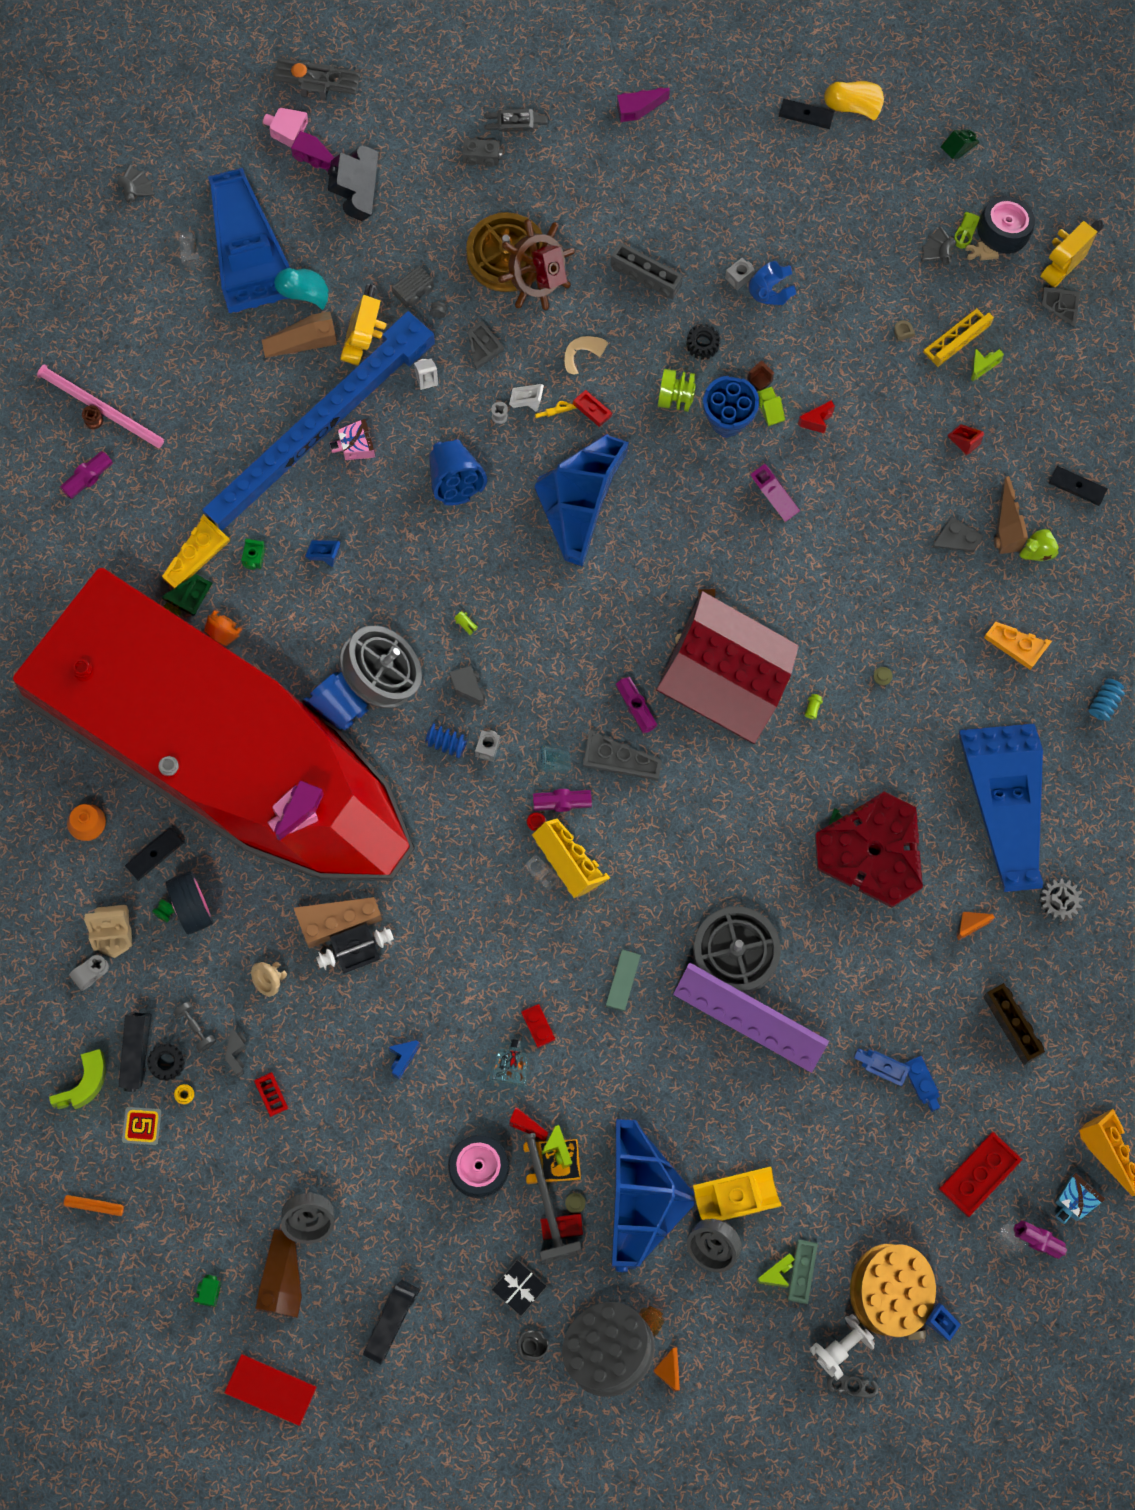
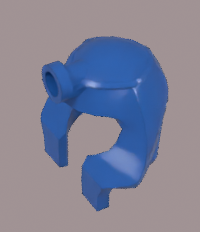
(763, 280)

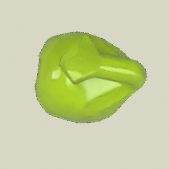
(1040, 546)

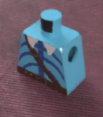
(1077, 1199)

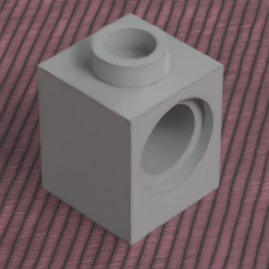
(738, 280)
(484, 752)

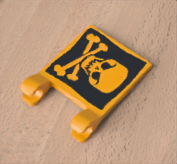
(553, 1171)

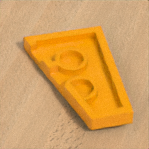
(1020, 646)

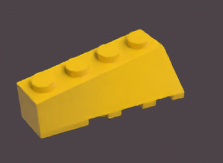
(568, 858)

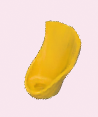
(855, 97)

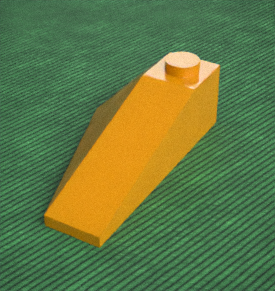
(1105, 1142)

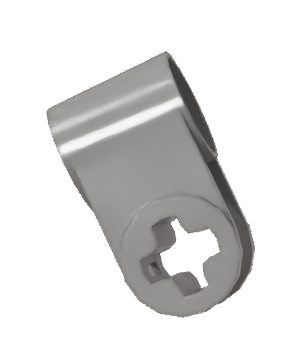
(87, 973)

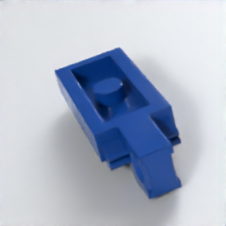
(883, 1066)
(923, 1083)

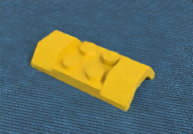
(737, 1195)

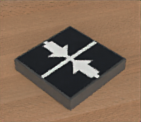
(519, 1288)

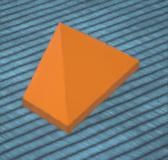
(972, 922)
(669, 1371)

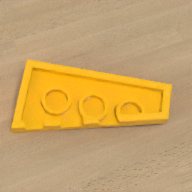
(201, 546)

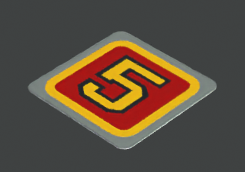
(141, 1126)

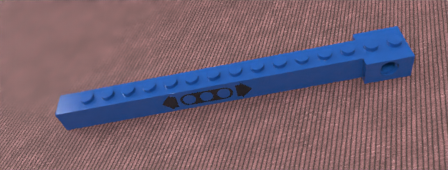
(401, 344)

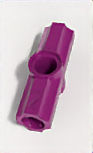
(86, 474)
(642, 714)
(562, 800)
(1040, 1239)

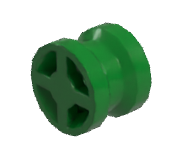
(163, 910)

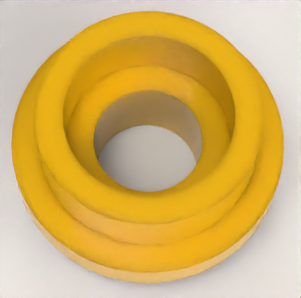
(177, 1094)

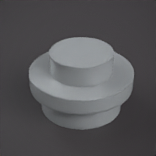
(168, 766)

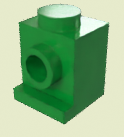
(254, 561)
(208, 1291)

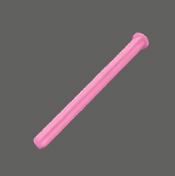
(104, 409)

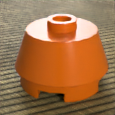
(221, 628)
(86, 822)

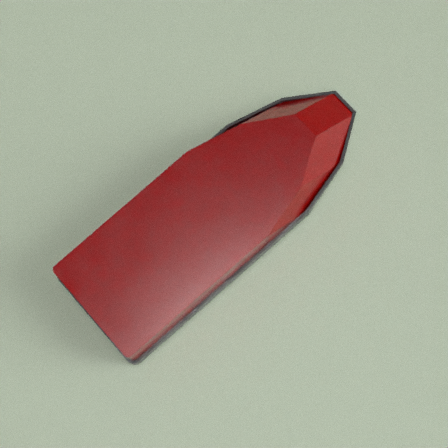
(230, 727)

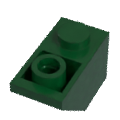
(959, 143)

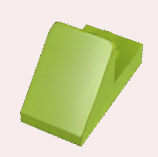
(982, 365)
(771, 406)
(557, 1143)
(773, 1277)

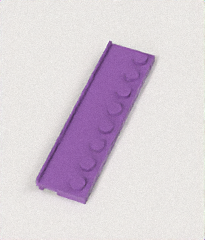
(751, 1017)

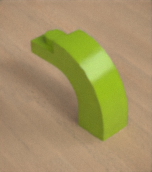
(90, 1085)

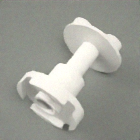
(837, 1351)

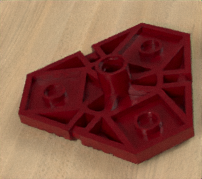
(885, 826)

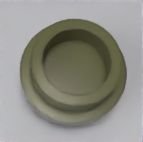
(882, 676)
(575, 1203)

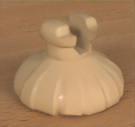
(267, 977)

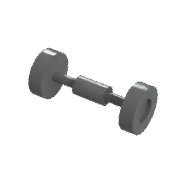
(206, 1042)

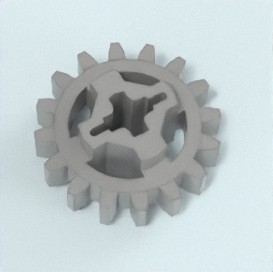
(1070, 899)

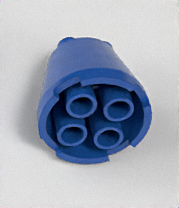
(730, 405)
(455, 473)
(336, 702)

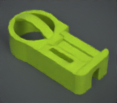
(967, 229)

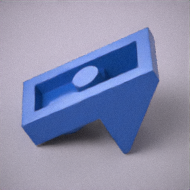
(323, 551)
(406, 1052)

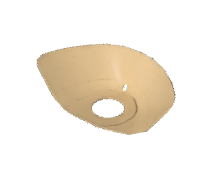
(593, 344)

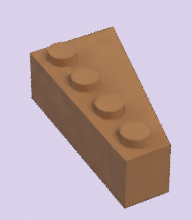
(327, 919)

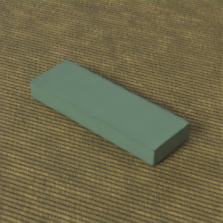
(623, 980)
(802, 1271)

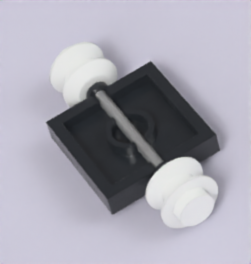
(354, 947)

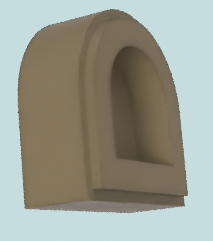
(903, 330)
(918, 1335)

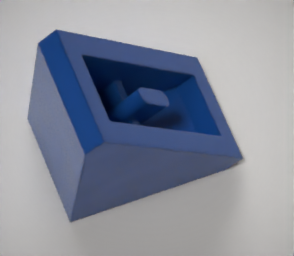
(942, 1322)

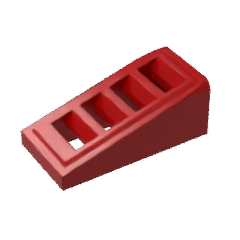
(258, 1081)
(525, 1124)

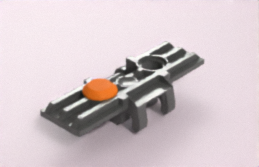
(299, 74)

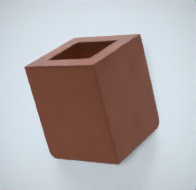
(760, 376)

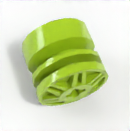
(676, 390)

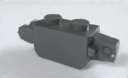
(515, 120)

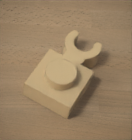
(982, 251)

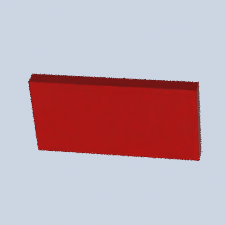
(980, 1174)
(270, 1390)

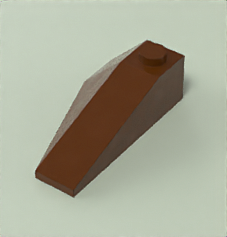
(280, 1281)

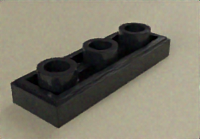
(814, 115)
(1088, 490)
(144, 863)

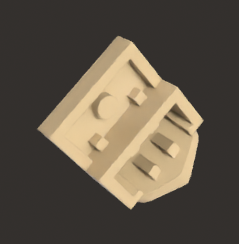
(109, 930)

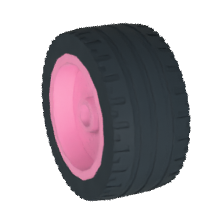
(1006, 224)
(189, 902)
(483, 1181)

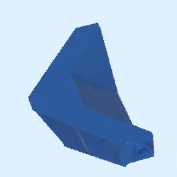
(576, 493)
(647, 1197)

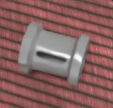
(501, 416)

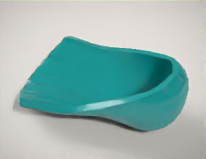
(302, 285)

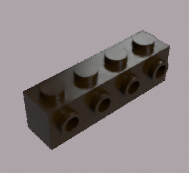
(1013, 1023)

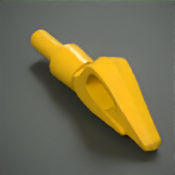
(556, 410)

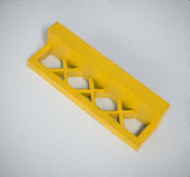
(960, 340)

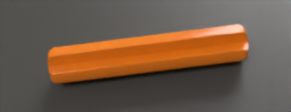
(93, 1205)

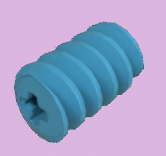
(1106, 699)

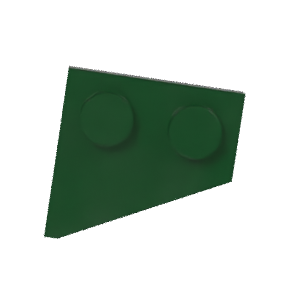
(189, 594)

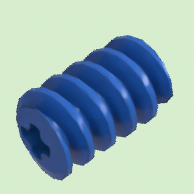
(446, 741)

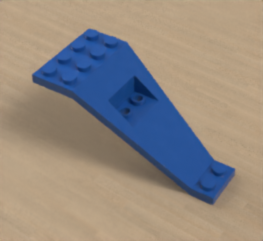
(245, 244)
(1008, 787)

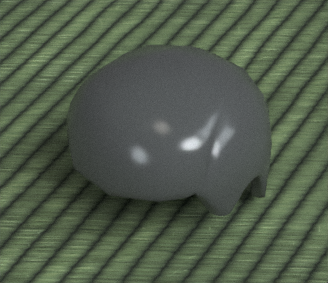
(532, 1345)

